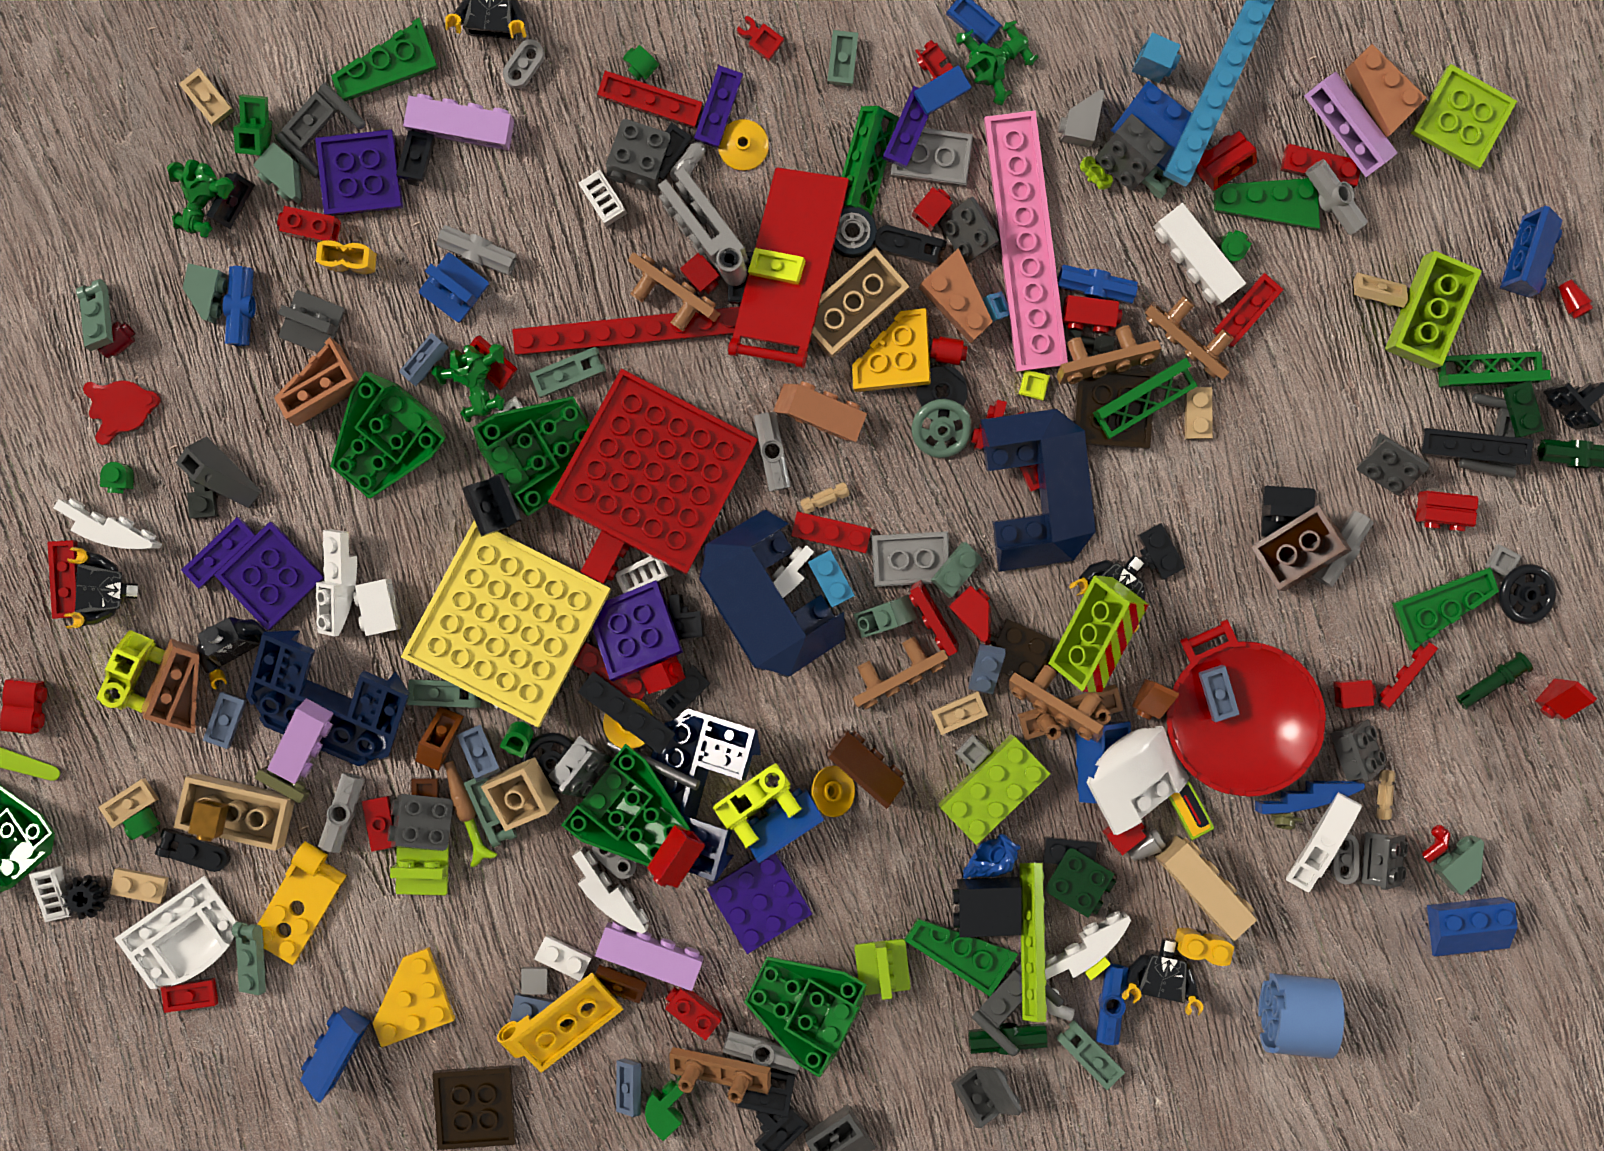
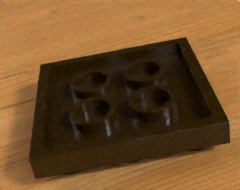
(1097, 392)
(474, 1107)

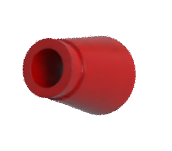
(1574, 299)

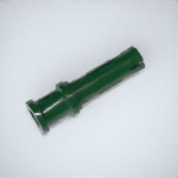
(1503, 675)

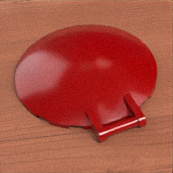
(1276, 725)

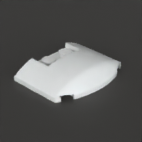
(1136, 777)
(180, 936)

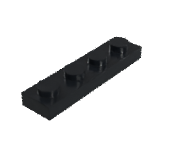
(1477, 446)
(626, 712)

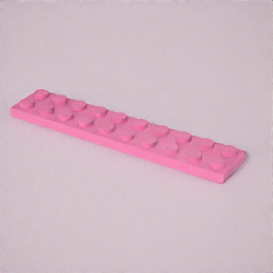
(1025, 240)

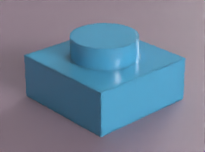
(996, 306)

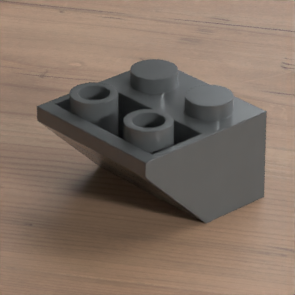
(839, 1133)

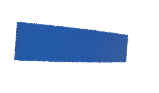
(1316, 795)

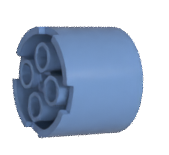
(1301, 1016)

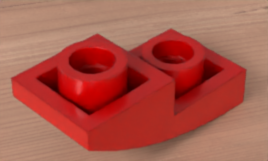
(993, 411)

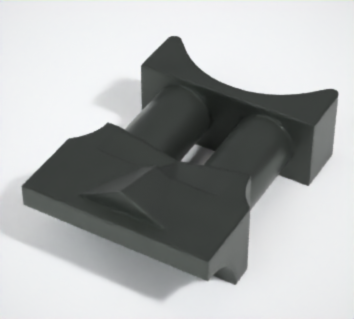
(1098, 344)

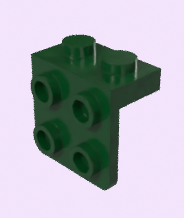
(1080, 883)

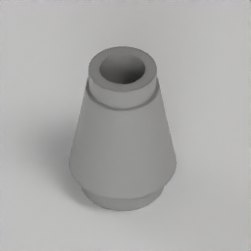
(1148, 846)

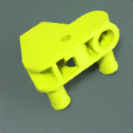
(125, 676)
(759, 795)

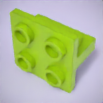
(421, 871)
(883, 967)

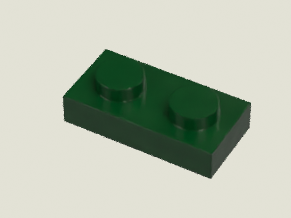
(1523, 409)

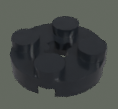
(939, 377)

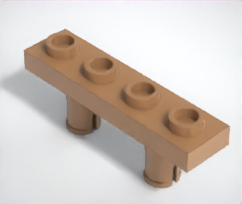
(653, 276)
(1177, 334)
(1099, 365)
(912, 675)
(1064, 714)
(1037, 724)
(719, 1070)

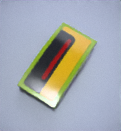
(1191, 812)

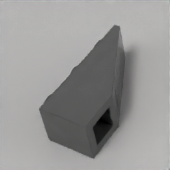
(214, 470)

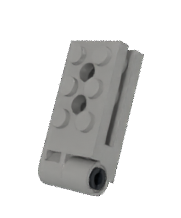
(722, 251)

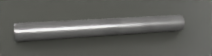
(664, 769)

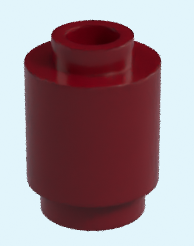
(122, 339)

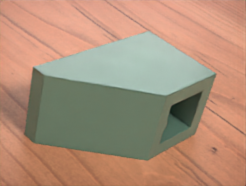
(282, 170)
(205, 289)
(885, 616)
(1462, 865)

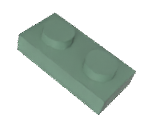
(842, 58)
(957, 569)

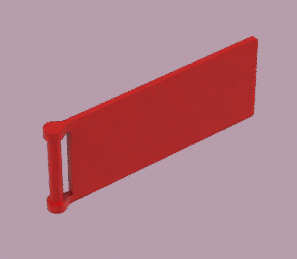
(801, 222)

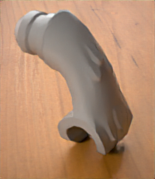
(689, 159)

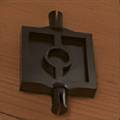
(1024, 650)

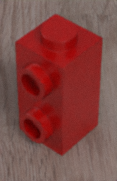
(308, 225)
(1091, 313)
(603, 558)
(675, 857)
(693, 1011)

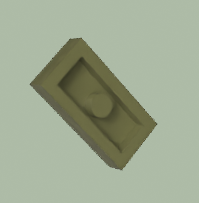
(296, 791)

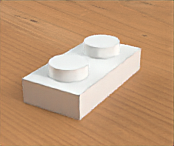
(563, 957)

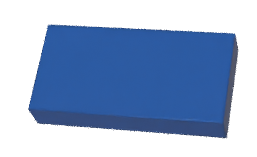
(971, 16)
(942, 90)

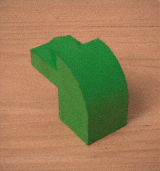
(255, 129)
(659, 1111)

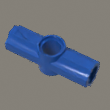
(1097, 284)
(239, 306)
(1110, 1019)

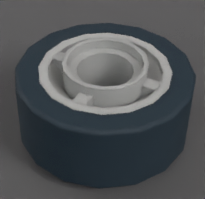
(867, 229)

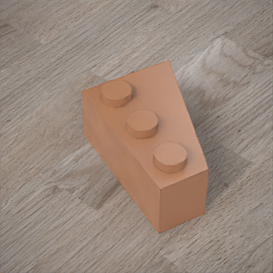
(1383, 89)
(957, 297)
(318, 386)
(821, 410)
(174, 688)

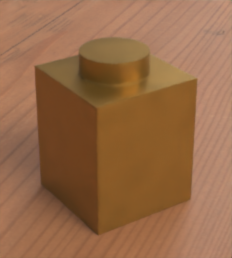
(208, 819)

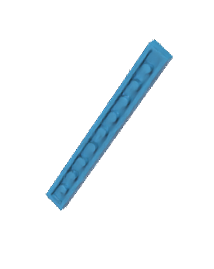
(1217, 90)

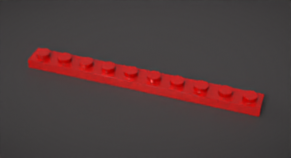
(619, 332)

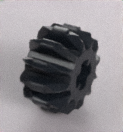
(79, 892)

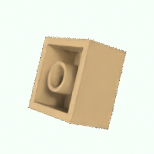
(520, 794)

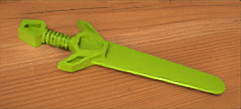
(26, 765)

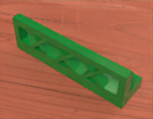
(862, 156)
(1493, 377)
(1145, 388)

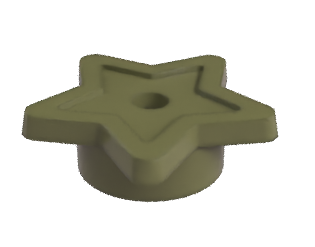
(1285, 821)

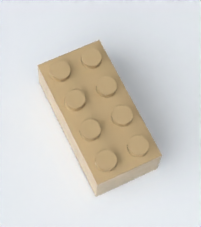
(856, 302)
(253, 816)
(1207, 889)

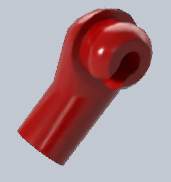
(1440, 844)

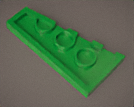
(392, 62)
(1276, 201)
(1431, 610)
(968, 957)

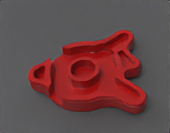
(120, 406)

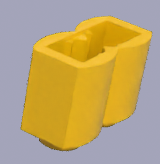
(342, 258)
(1204, 946)

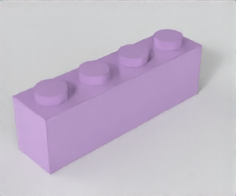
(459, 122)
(1350, 124)
(650, 955)

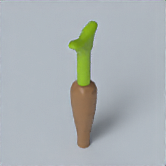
(466, 813)

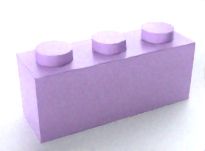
(301, 741)

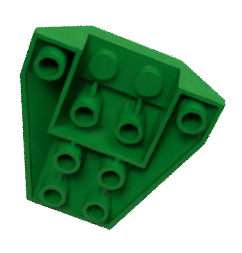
(384, 435)
(532, 447)
(626, 810)
(24, 839)
(806, 1009)

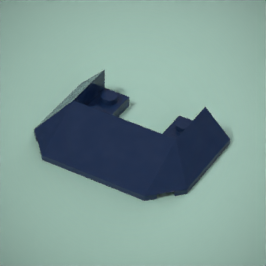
(1064, 487)
(753, 606)
(362, 725)
(700, 746)

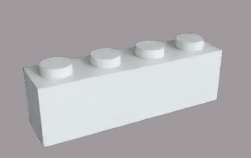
(1198, 255)

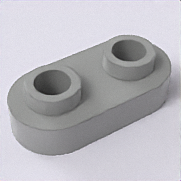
(522, 64)
(1346, 857)
(611, 862)

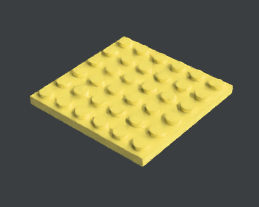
(506, 624)

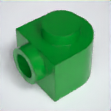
(640, 63)
(1234, 246)
(116, 477)
(517, 738)
(141, 824)

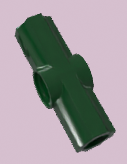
(1572, 453)
(1022, 1036)

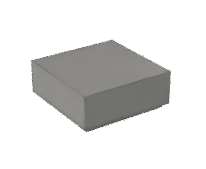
(1502, 560)
(972, 752)
(534, 980)

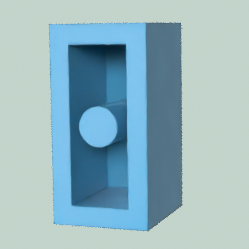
(1157, 58)
(831, 578)

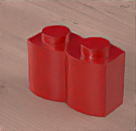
(23, 706)

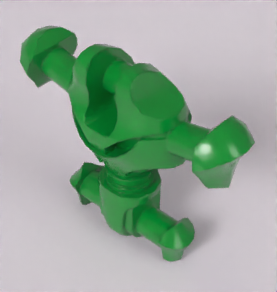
(990, 62)
(198, 186)
(471, 371)

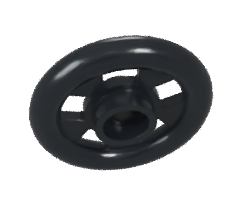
(1508, 600)
(546, 742)

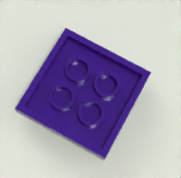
(359, 172)
(269, 576)
(635, 631)
(759, 901)

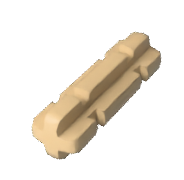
(824, 497)
(1385, 794)

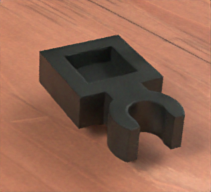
(201, 501)

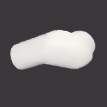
(1062, 1012)

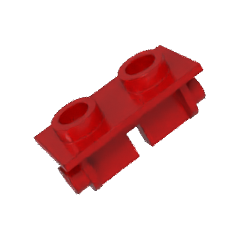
(932, 58)

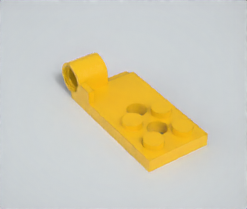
(307, 881)
(544, 1039)

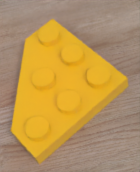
(896, 356)
(413, 1001)

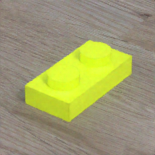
(776, 266)

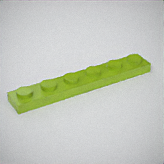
(1032, 942)

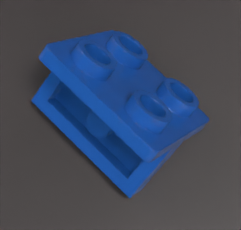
(453, 287)

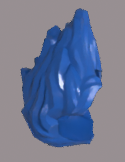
(992, 858)

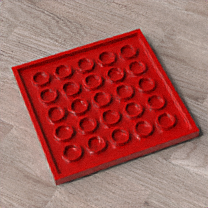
(653, 471)

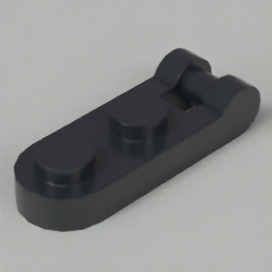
(909, 244)
(193, 851)

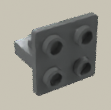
(969, 230)
(310, 321)
(1392, 465)
(1359, 751)
(580, 768)
(1384, 860)

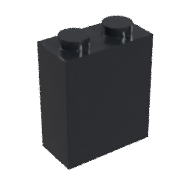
(987, 907)

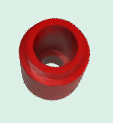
(948, 350)

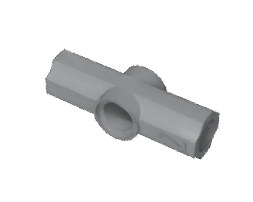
(1336, 197)
(476, 250)
(769, 434)
(1353, 532)
(336, 827)
(745, 1047)

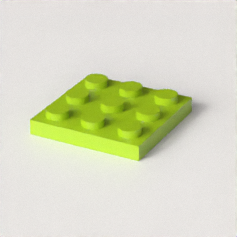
(1463, 117)

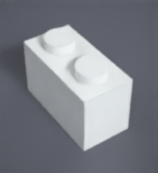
(377, 607)

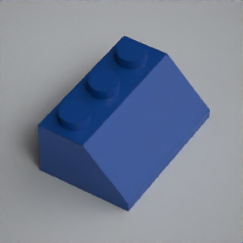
(1160, 115)
(1532, 252)
(1090, 752)
(778, 830)
(1471, 926)
(333, 1052)

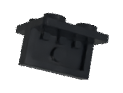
(1575, 403)
(492, 505)
(1283, 506)

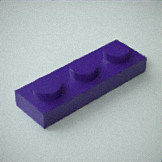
(718, 106)
(906, 132)
(218, 552)

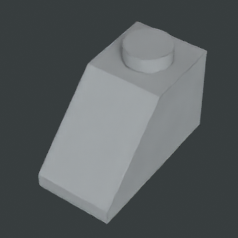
(1081, 121)

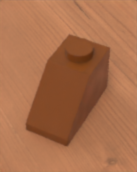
(1153, 699)
(438, 738)

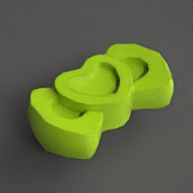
(1095, 173)

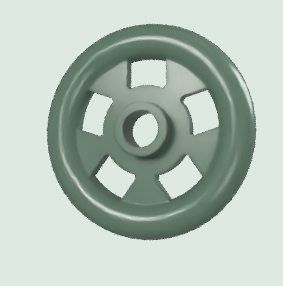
(930, 411)

